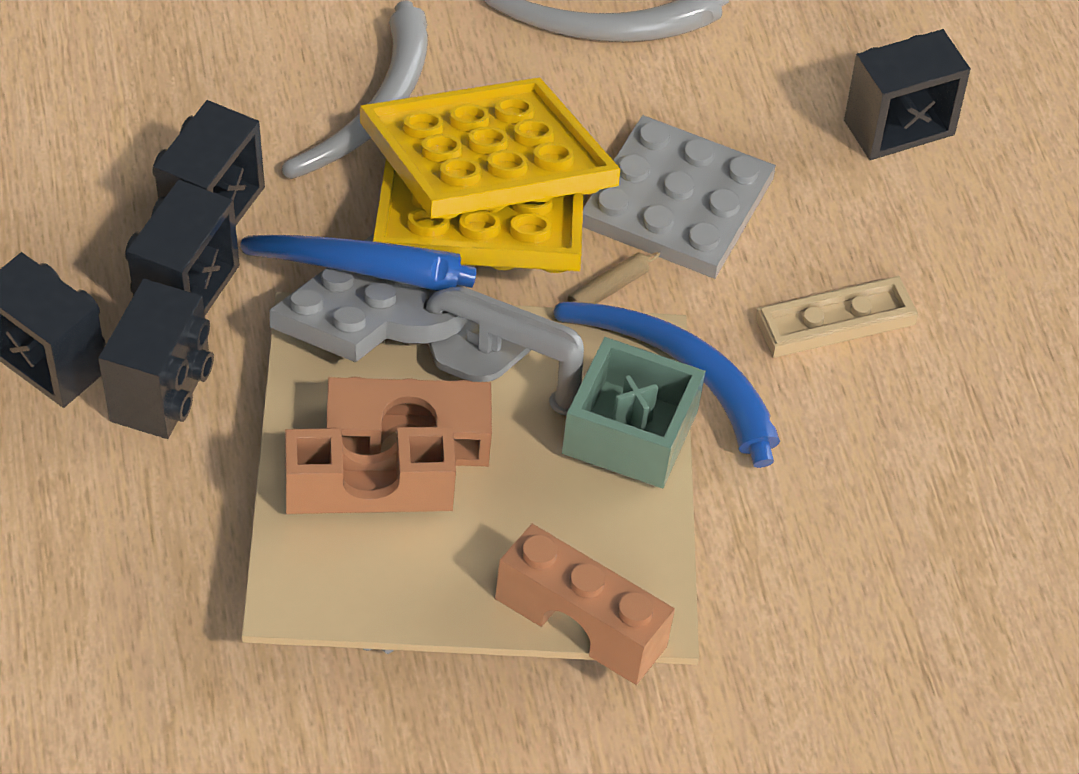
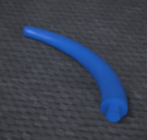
(388, 261)
(733, 390)

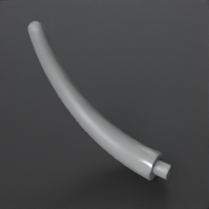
(633, 26)
(407, 61)

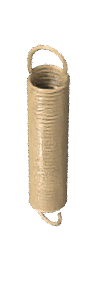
(613, 279)

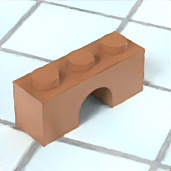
(374, 409)
(408, 477)
(622, 620)

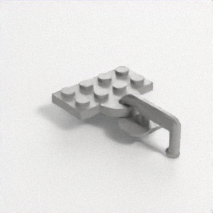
(464, 329)

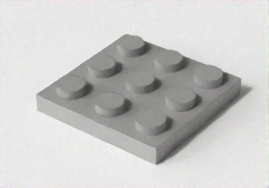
(679, 196)

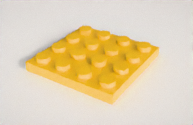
(488, 147)
(510, 238)

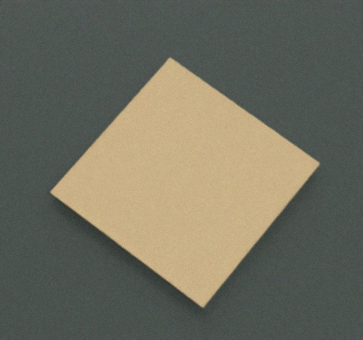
(434, 573)

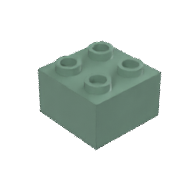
(633, 412)

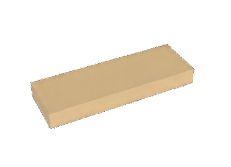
(836, 316)

